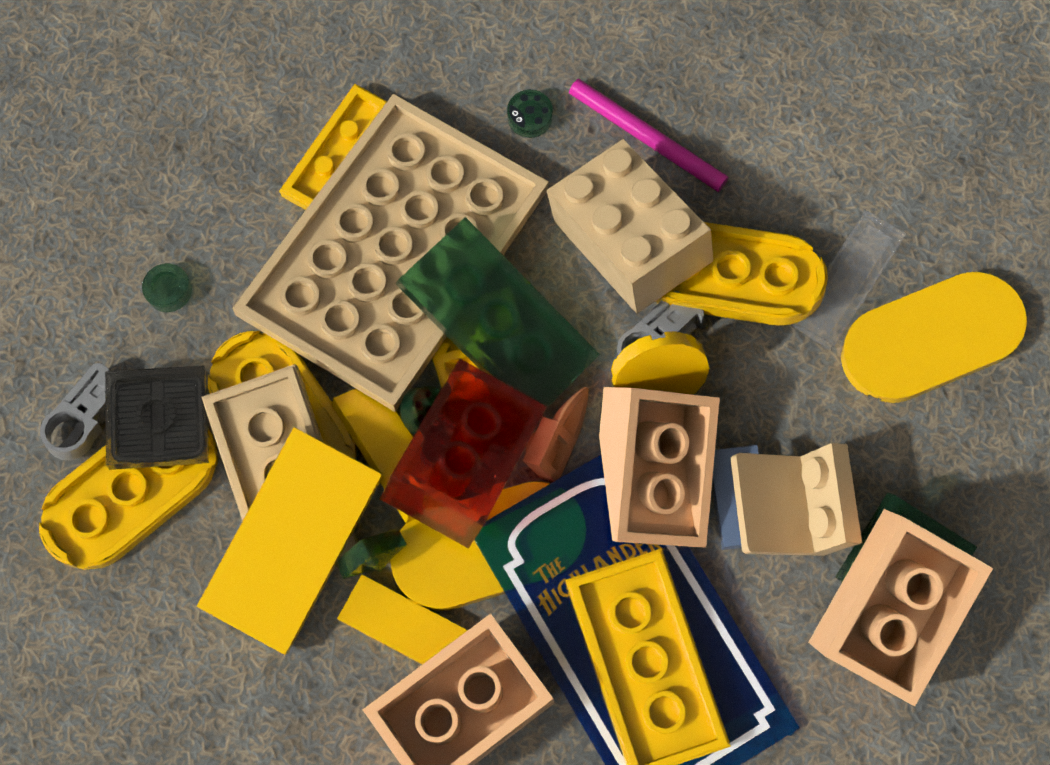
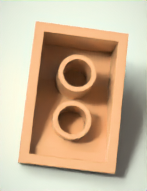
(658, 464)

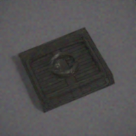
(156, 417)

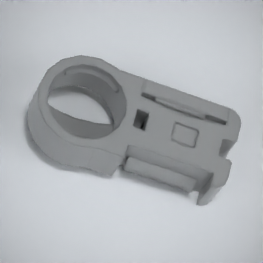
(663, 319)
(83, 404)

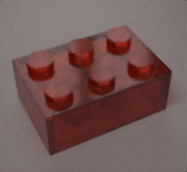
(463, 453)

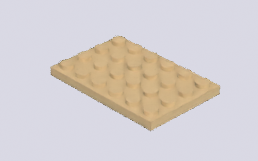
(382, 209)

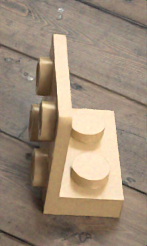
(796, 502)

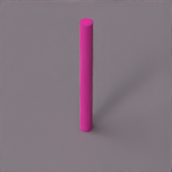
(648, 135)

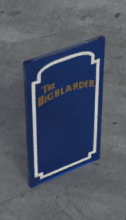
(568, 534)

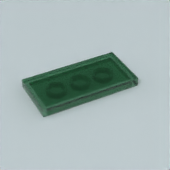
(496, 315)

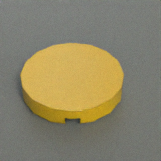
(662, 364)

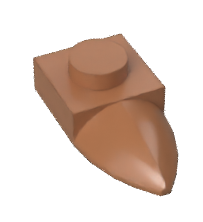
(556, 437)

